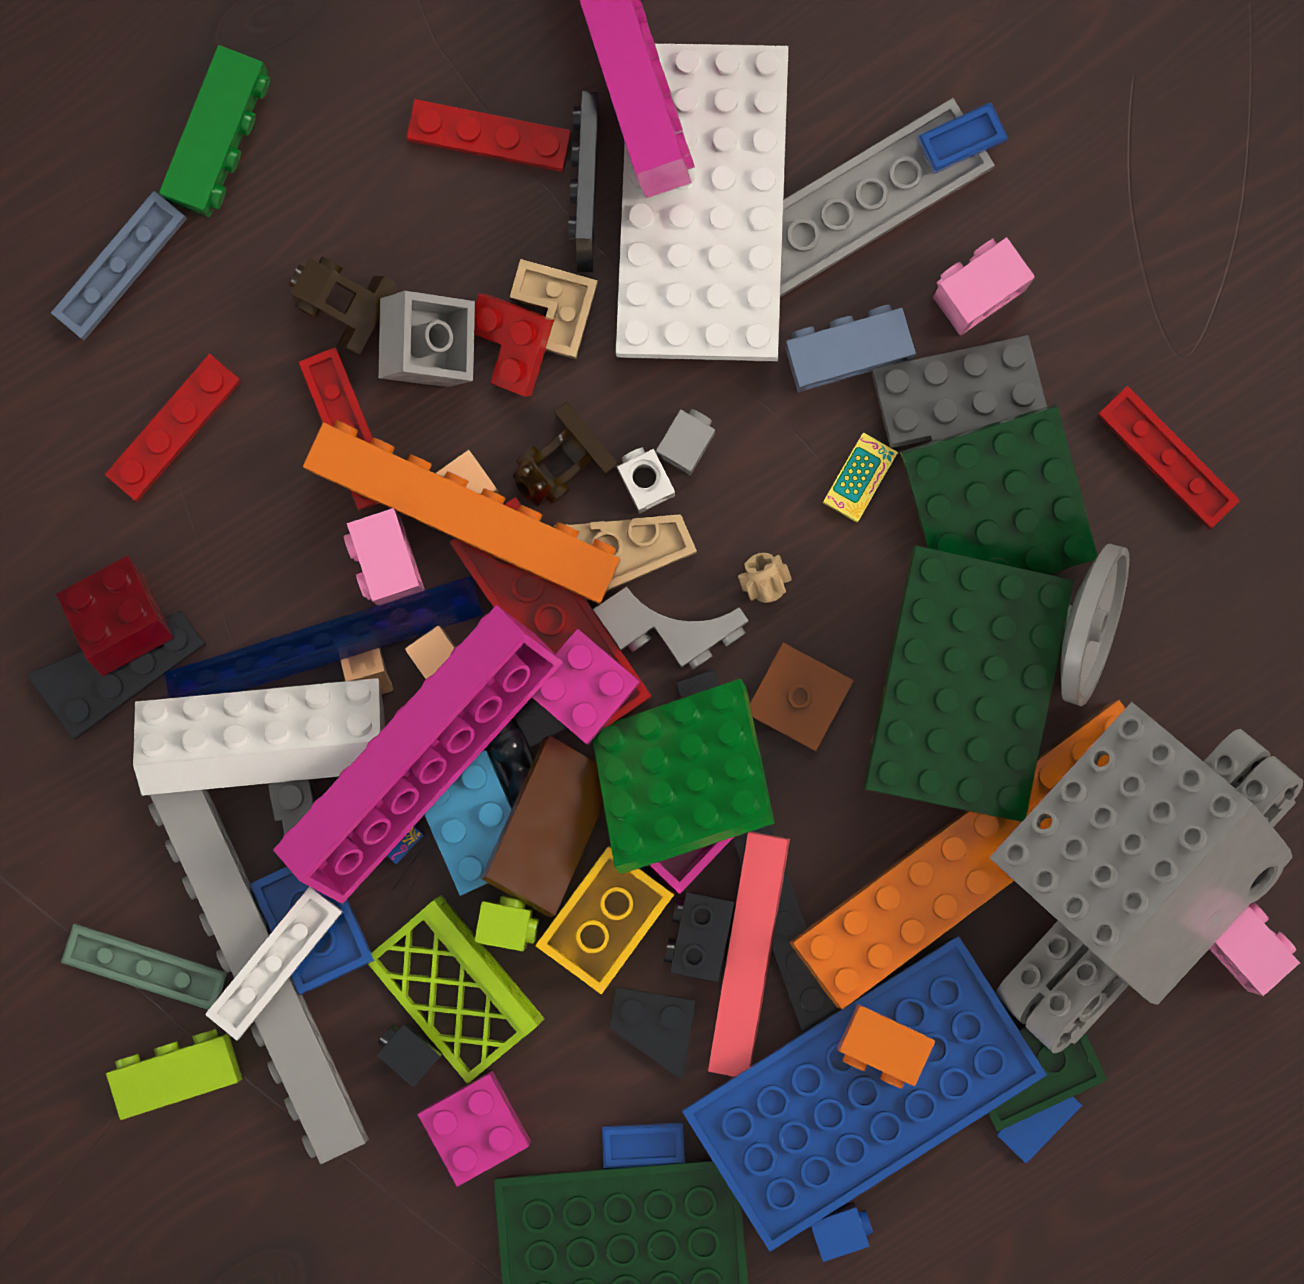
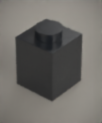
(408, 1052)

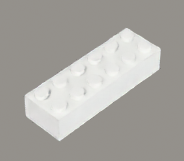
(254, 735)

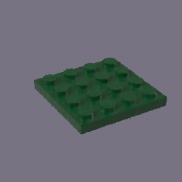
(1003, 494)

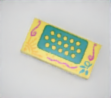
(860, 477)

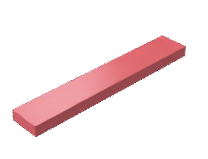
(748, 953)

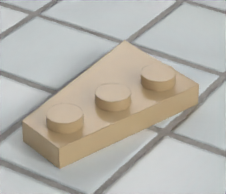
(640, 543)

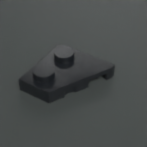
(654, 1025)

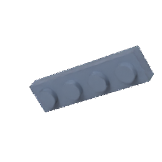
(119, 265)

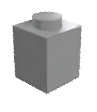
(686, 440)

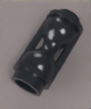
(508, 749)

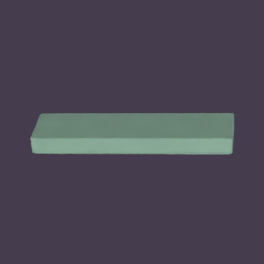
(144, 967)

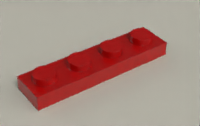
(488, 135)
(336, 400)
(173, 427)
(1168, 458)

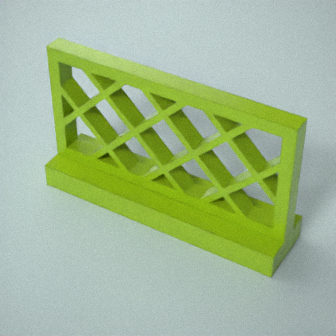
(481, 967)

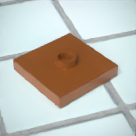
(799, 696)

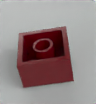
(114, 616)

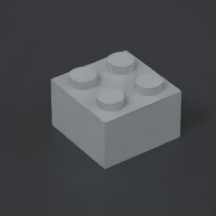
(426, 339)

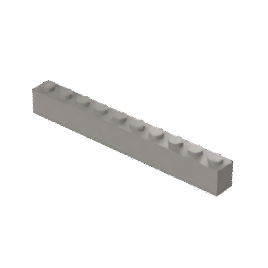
(240, 928)

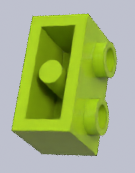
(506, 924)

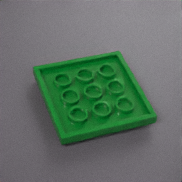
(682, 777)

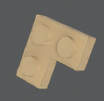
(564, 297)

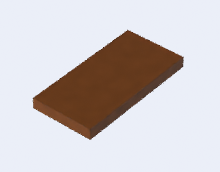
(547, 828)

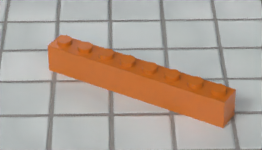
(462, 513)

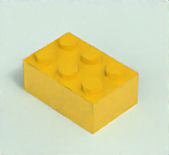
(604, 921)

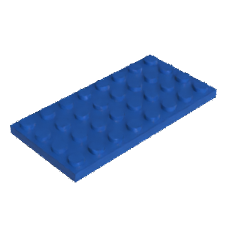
(816, 1132)

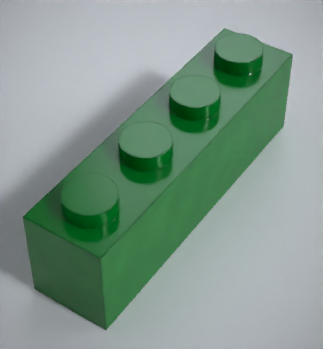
(215, 131)

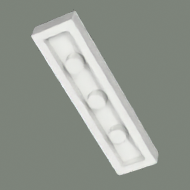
(274, 963)

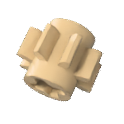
(765, 577)

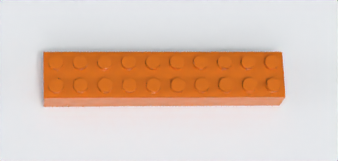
(929, 886)

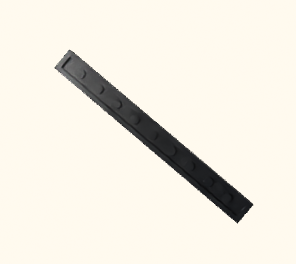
(806, 994)

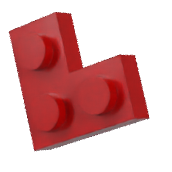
(521, 337)

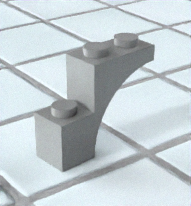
(688, 641)

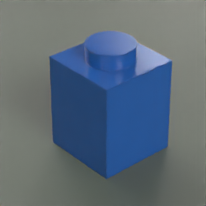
(842, 1232)

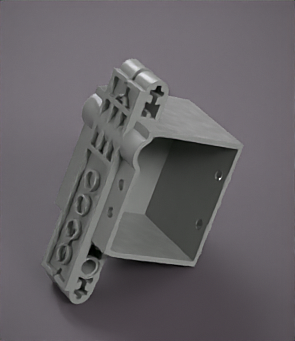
(1140, 868)

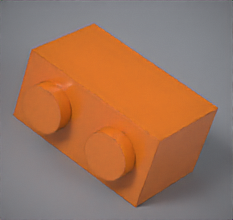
(885, 1046)

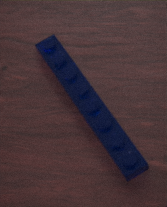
(328, 641)

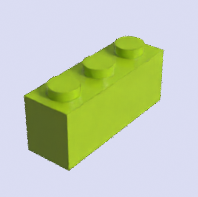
(173, 1074)

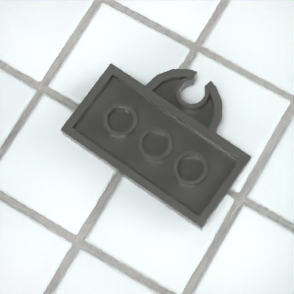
(957, 391)

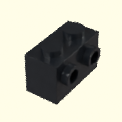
(700, 936)

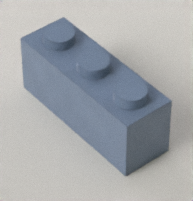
(849, 347)

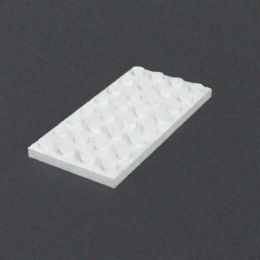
(708, 255)

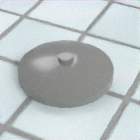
(1093, 623)

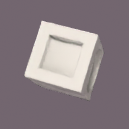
(645, 497)

